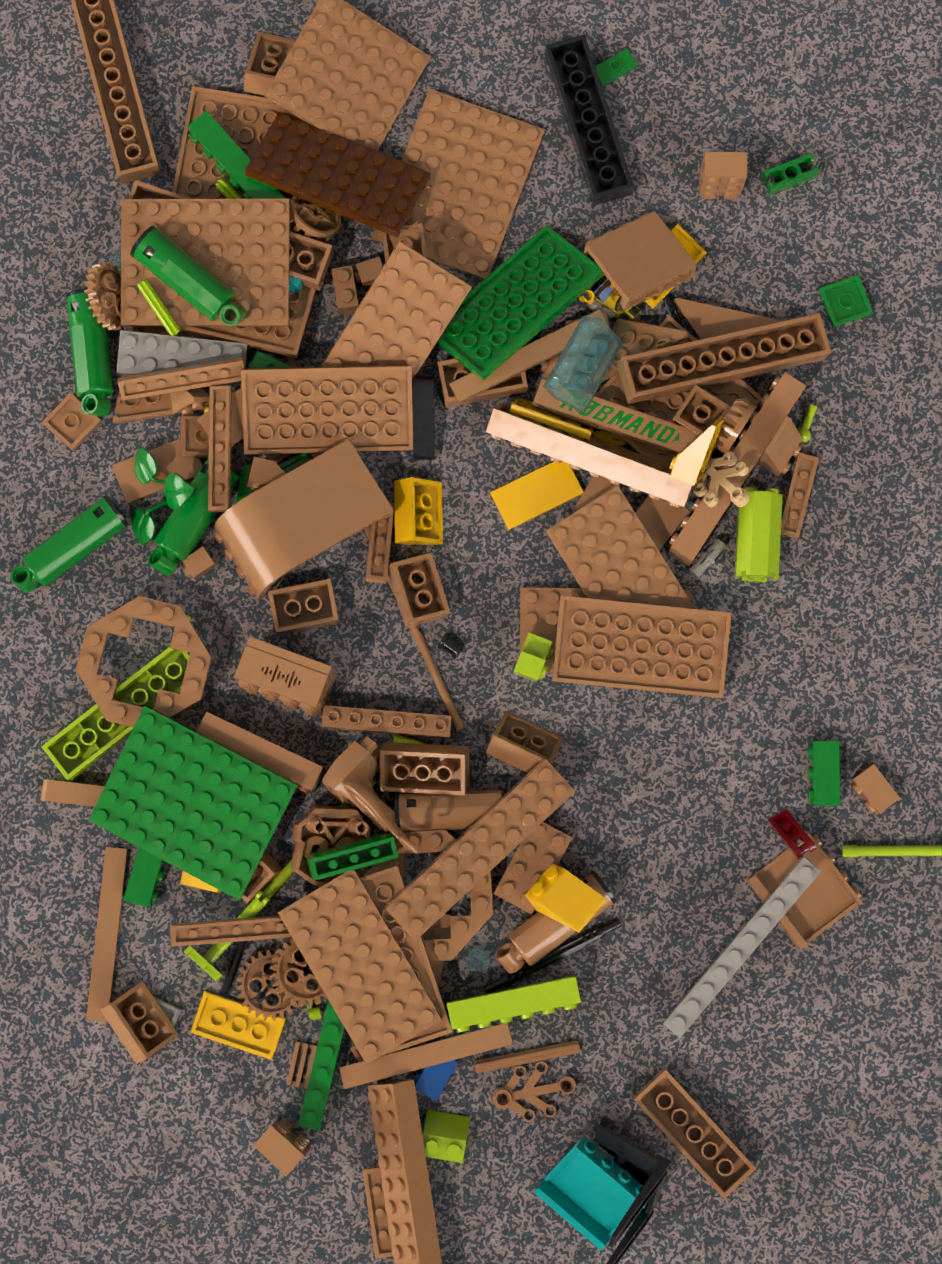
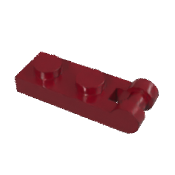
(792, 834)

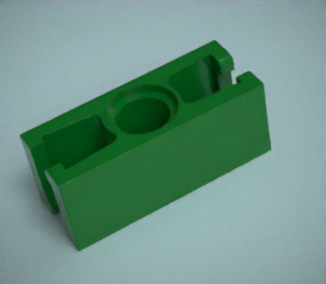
(791, 166)

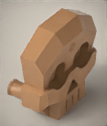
(313, 830)

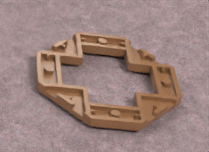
(120, 624)
(481, 895)

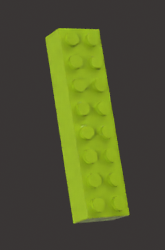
(93, 737)

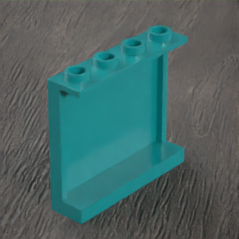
(589, 1191)

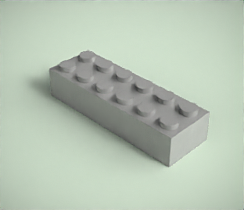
(156, 352)

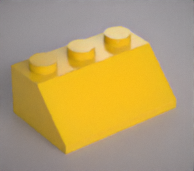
(418, 512)

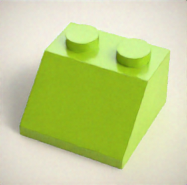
(445, 1135)

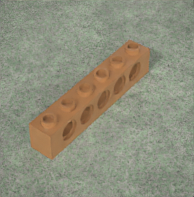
(386, 722)

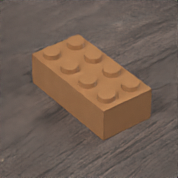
(452, 370)
(424, 768)
(529, 862)
(283, 1145)

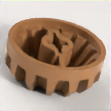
(313, 220)
(734, 423)

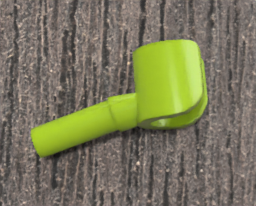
(314, 1013)

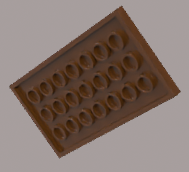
(338, 174)

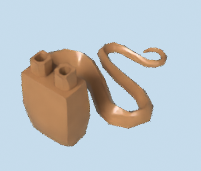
(350, 783)

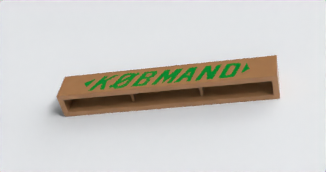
(621, 421)

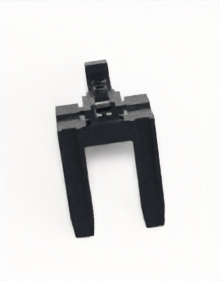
(643, 1167)

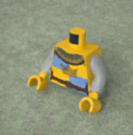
(608, 300)

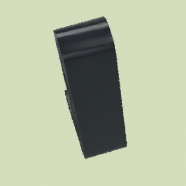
(423, 418)

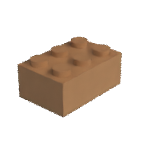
(722, 174)
(418, 590)
(303, 607)

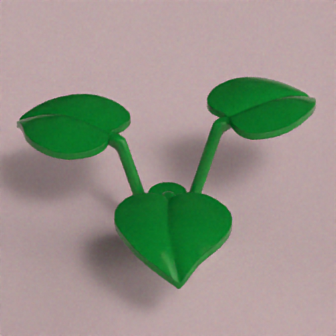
(176, 492)

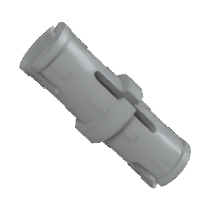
(707, 558)

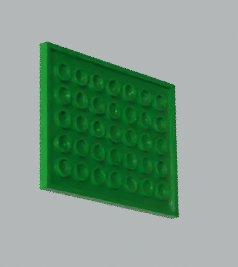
(193, 802)

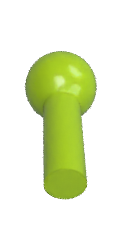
(804, 429)

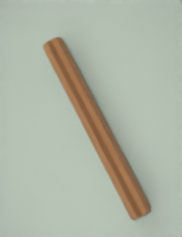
(527, 1056)

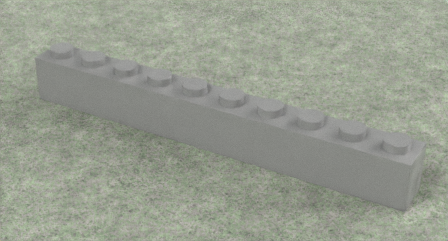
(741, 947)

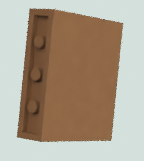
(641, 259)
(820, 904)

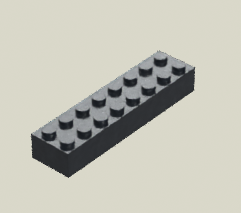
(588, 120)

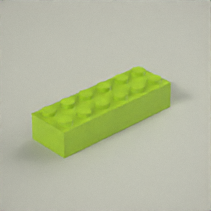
(514, 1002)

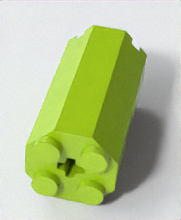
(759, 536)

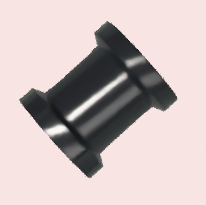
(451, 645)

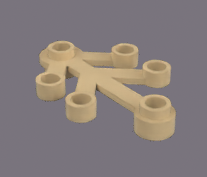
(739, 496)

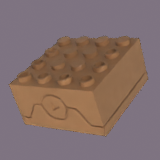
(285, 677)

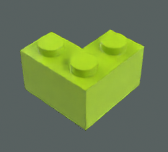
(533, 656)

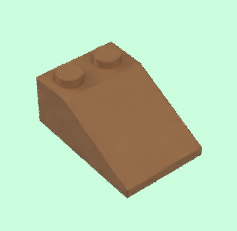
(265, 61)
(411, 235)
(781, 448)

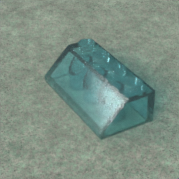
(583, 363)

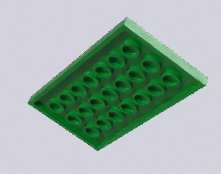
(517, 302)

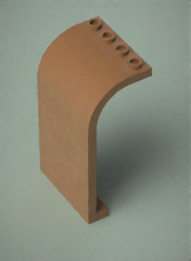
(300, 516)

